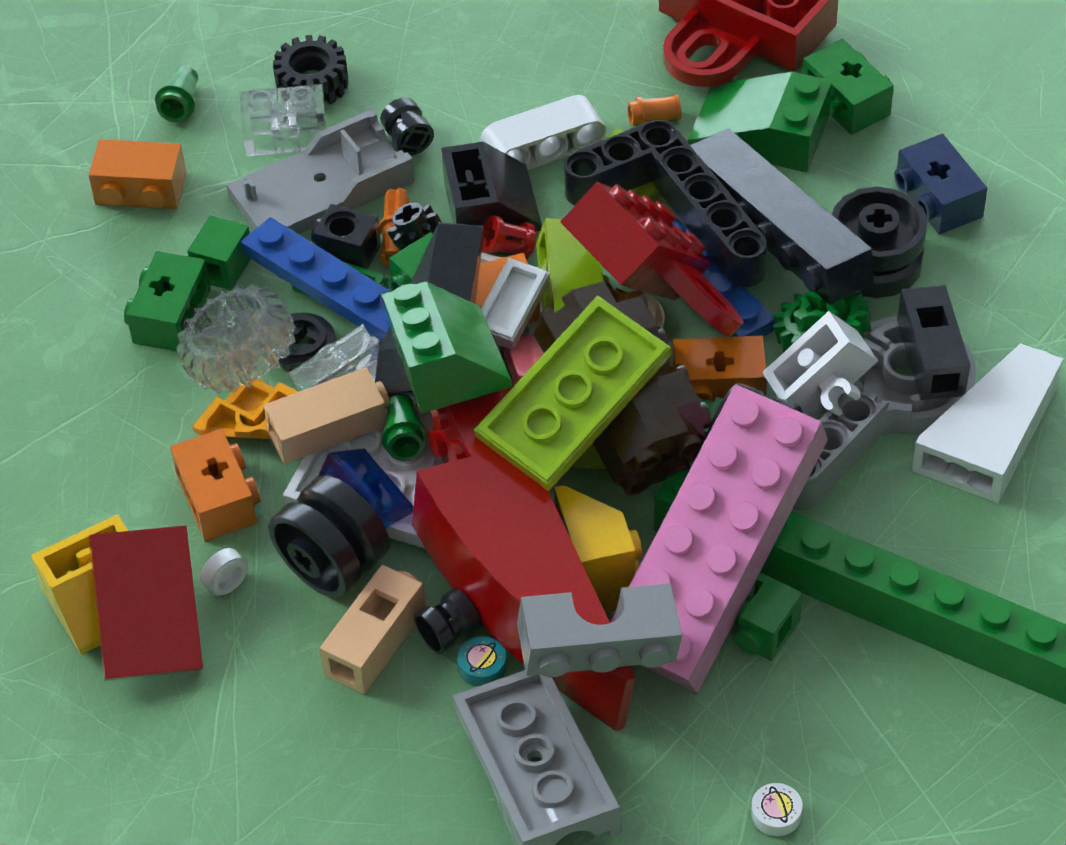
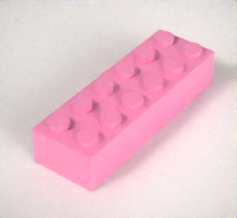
(728, 522)

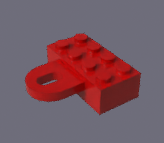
(740, 30)
(647, 251)

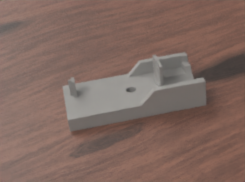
(350, 159)
(545, 798)

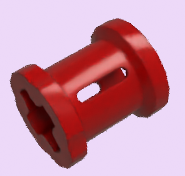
(501, 229)

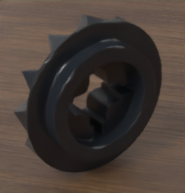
(318, 333)

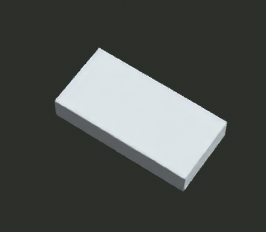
(513, 301)

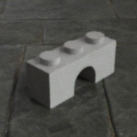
(561, 642)

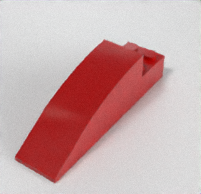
(504, 541)

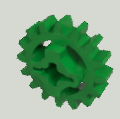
(810, 307)

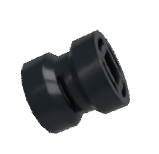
(406, 125)
(447, 621)

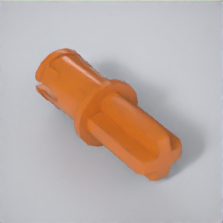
(393, 200)

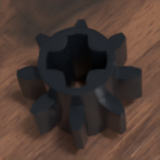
(412, 223)

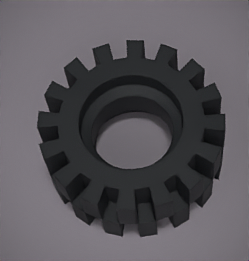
(312, 56)

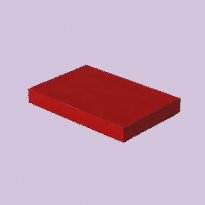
(145, 602)

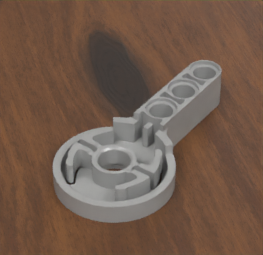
(886, 406)

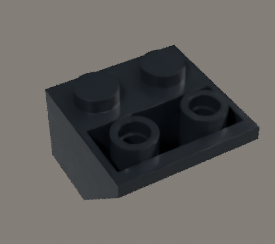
(487, 183)

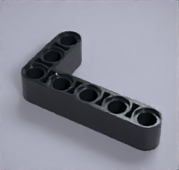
(663, 156)

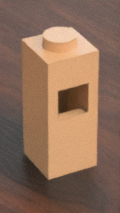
(326, 415)
(372, 629)

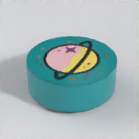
(481, 661)

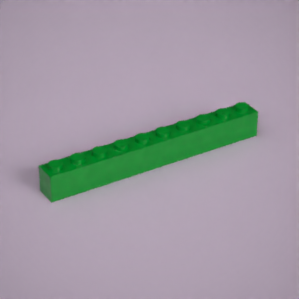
(911, 600)

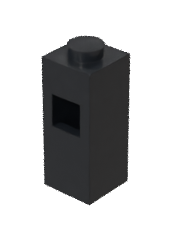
(933, 342)

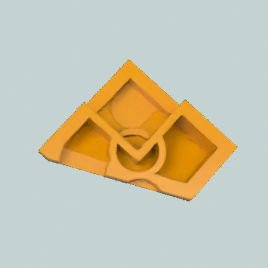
(242, 412)

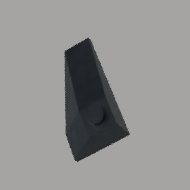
(448, 263)

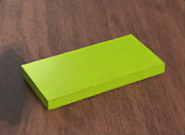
(572, 392)

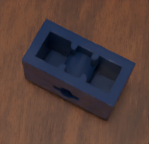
(941, 183)

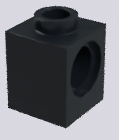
(348, 235)

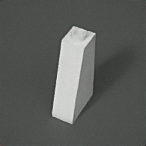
(991, 425)

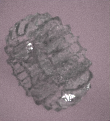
(236, 338)

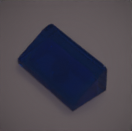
(370, 481)

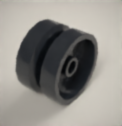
(893, 229)
(329, 536)

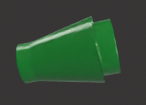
(177, 96)
(403, 430)

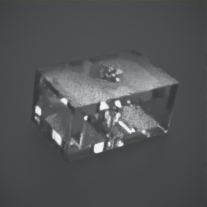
(281, 118)

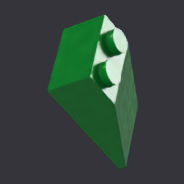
(773, 114)

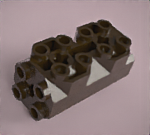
(661, 423)

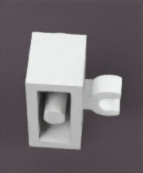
(821, 366)

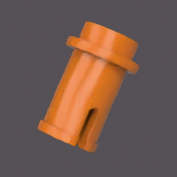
(652, 109)

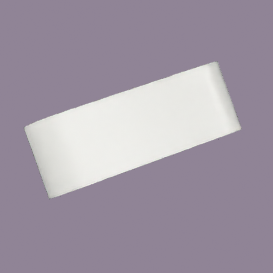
(547, 131)

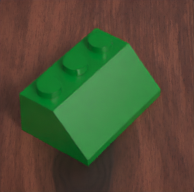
(443, 346)

